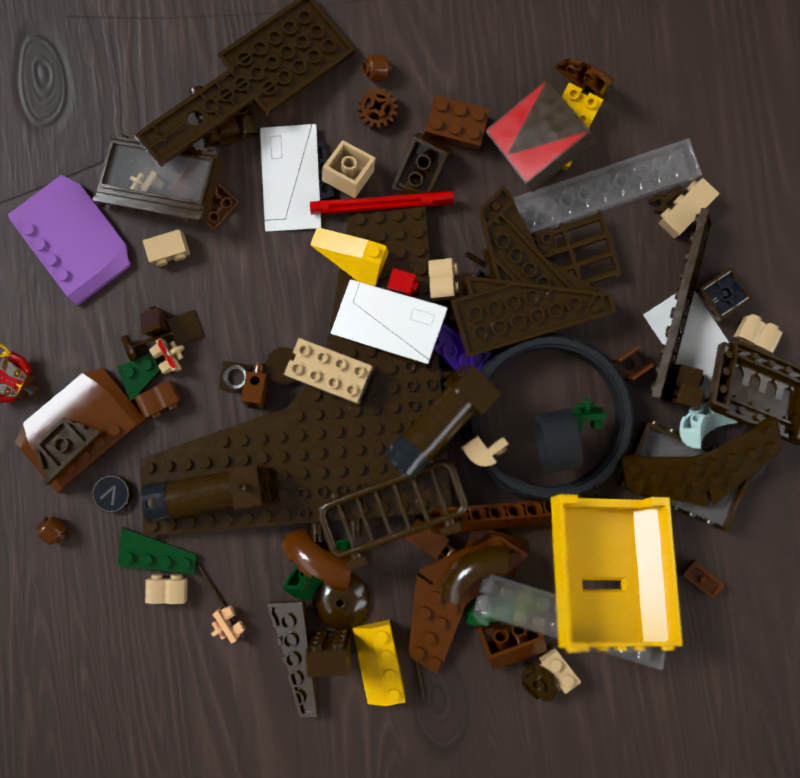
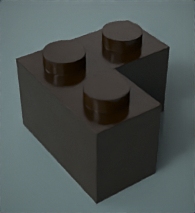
(685, 387)

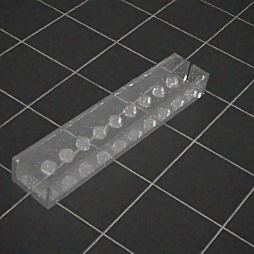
(537, 612)

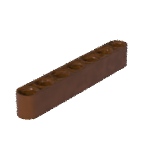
(503, 512)

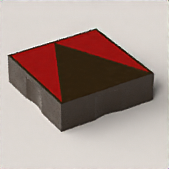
(540, 135)

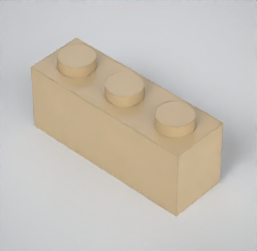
(678, 218)

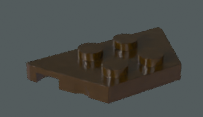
(62, 446)

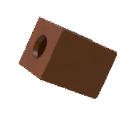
(639, 367)

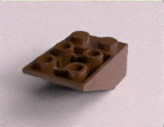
(222, 205)

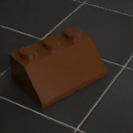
(509, 644)

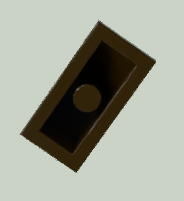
(153, 322)

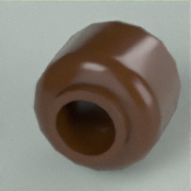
(377, 67)
(51, 530)

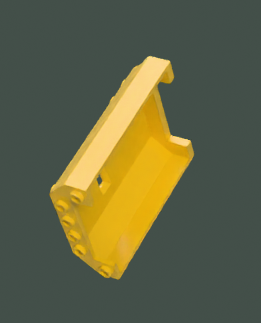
(621, 543)

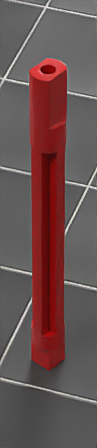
(382, 202)

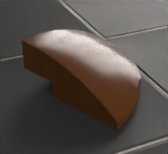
(586, 75)

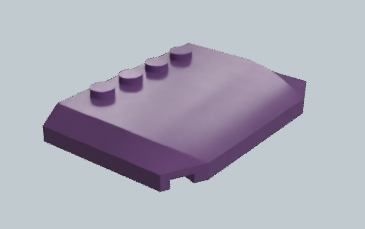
(71, 238)

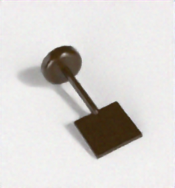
(182, 328)

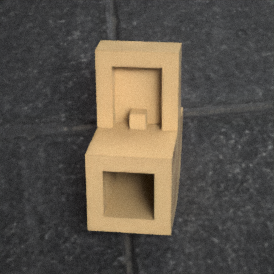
(483, 456)

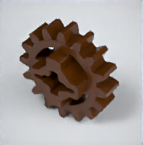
(385, 103)

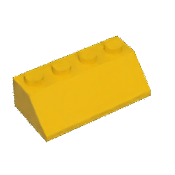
(379, 663)

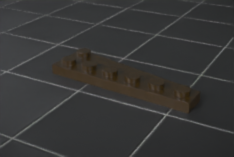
(294, 637)

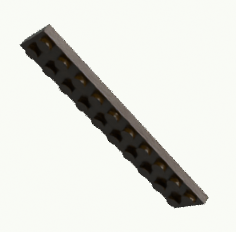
(681, 311)

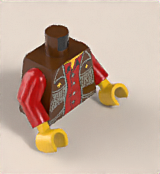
(15, 377)

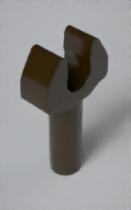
(664, 199)

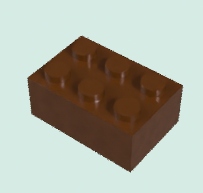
(456, 123)

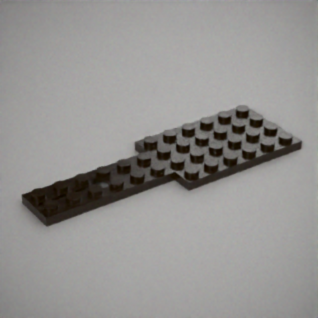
(262, 68)

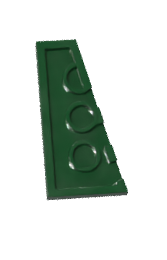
(153, 554)

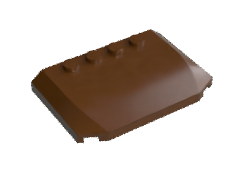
(89, 400)

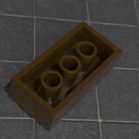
(329, 653)

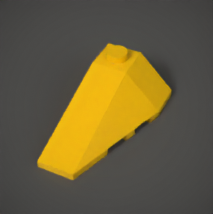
(354, 255)

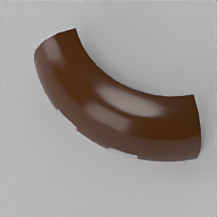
(315, 560)

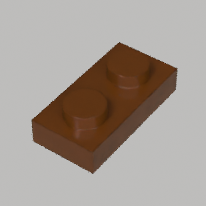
(702, 579)

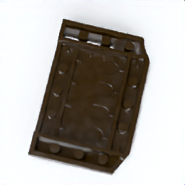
(756, 386)

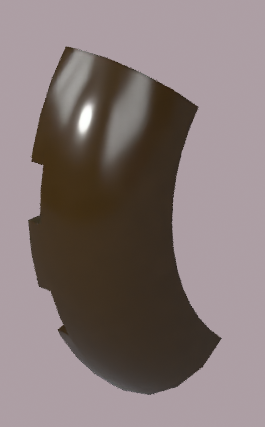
(472, 567)

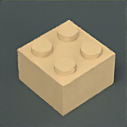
(348, 169)

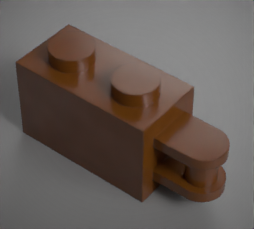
(430, 542)

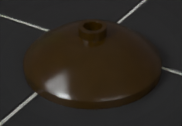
(355, 606)

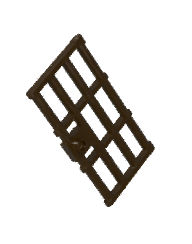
(548, 248)

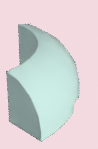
(699, 423)

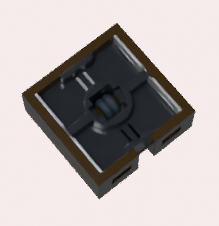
(723, 294)

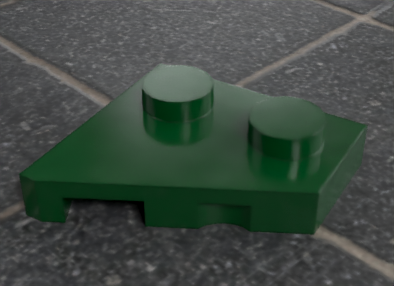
(138, 374)

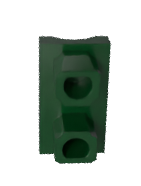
(589, 412)

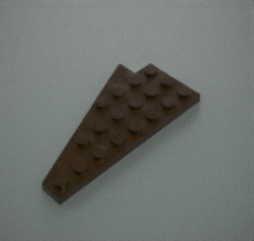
(511, 311)

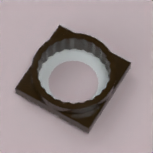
(226, 368)

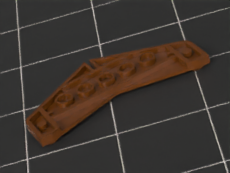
(436, 618)

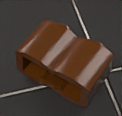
(158, 399)

